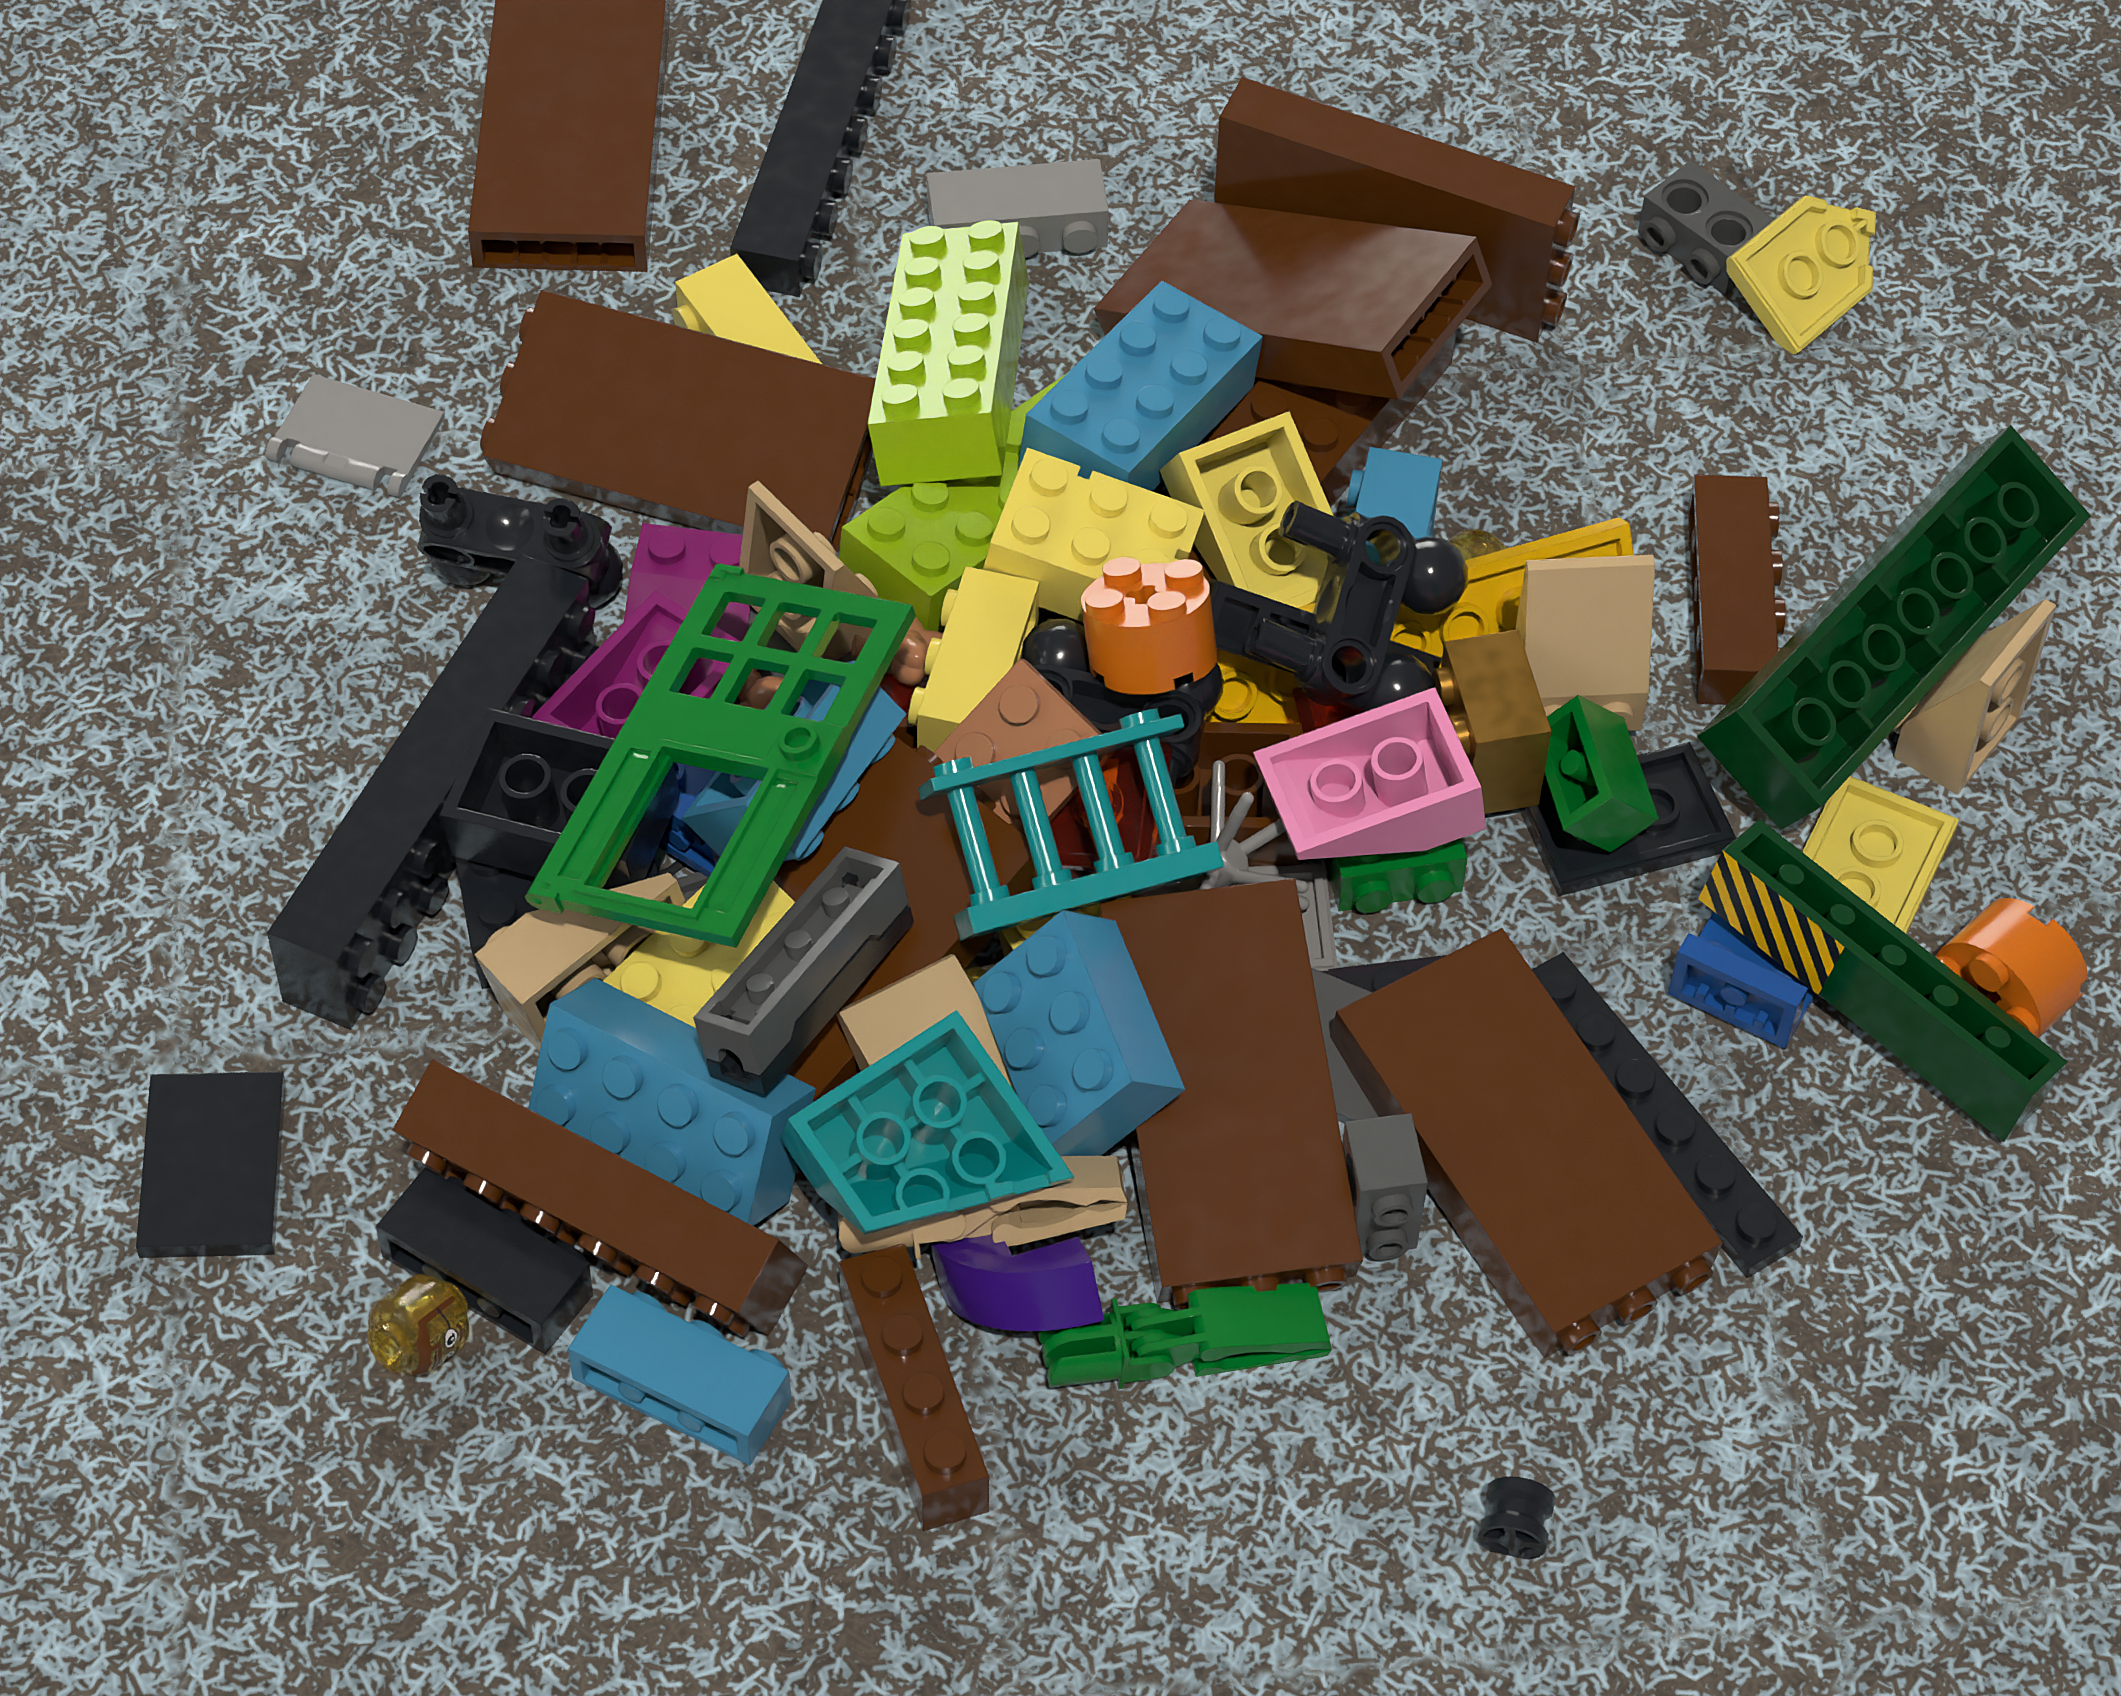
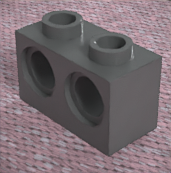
(1699, 223)
(1385, 1183)

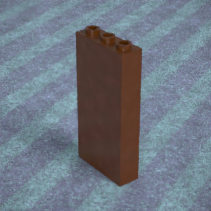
(570, 135)
(1339, 165)
(1329, 295)
(677, 420)
(922, 836)
(1527, 1144)
(1249, 1161)

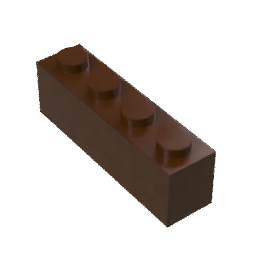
(1733, 582)
(914, 1387)

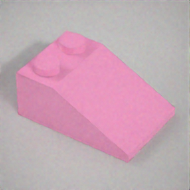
(1375, 783)

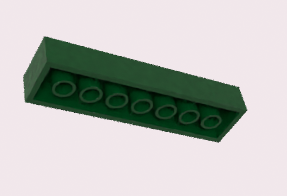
(1893, 628)

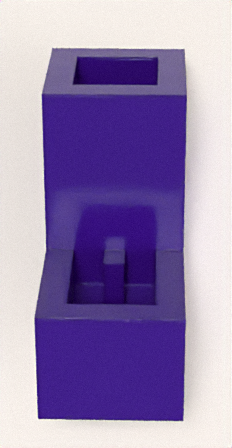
(1019, 1292)

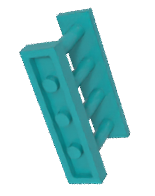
(1054, 887)

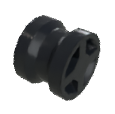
(1516, 1517)

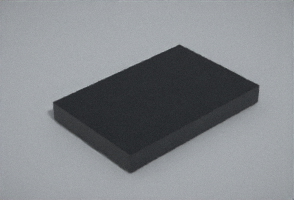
(1687, 829)
(211, 1165)

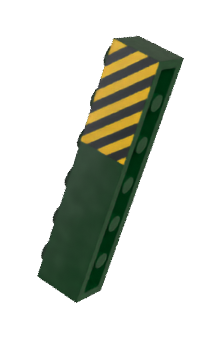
(1882, 980)

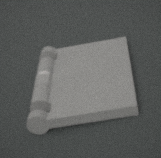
(355, 435)

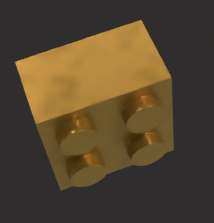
(1496, 716)

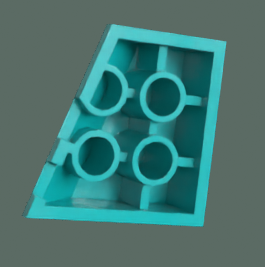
(922, 1135)

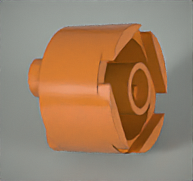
(1149, 625)
(2019, 963)

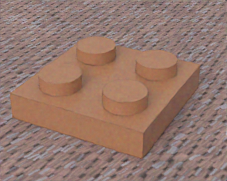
(1015, 719)

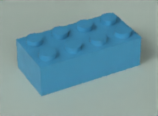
(1146, 390)
(646, 1094)

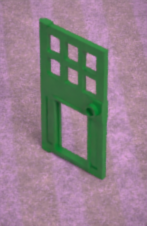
(769, 745)

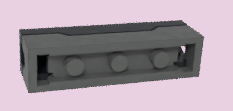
(804, 970)

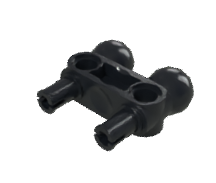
(484, 533)
(1361, 607)
(1061, 656)

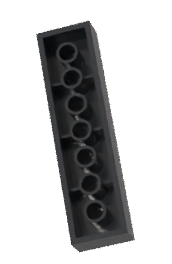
(391, 850)

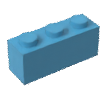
(681, 1373)

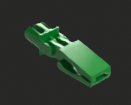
(1220, 1322)

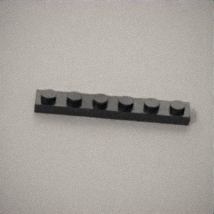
(1722, 1188)

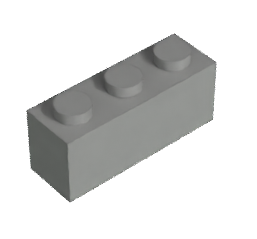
(1055, 203)

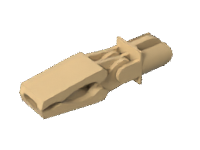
(1087, 1201)

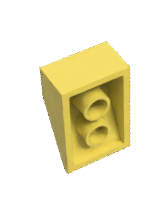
(1245, 490)

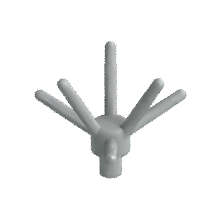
(1232, 852)

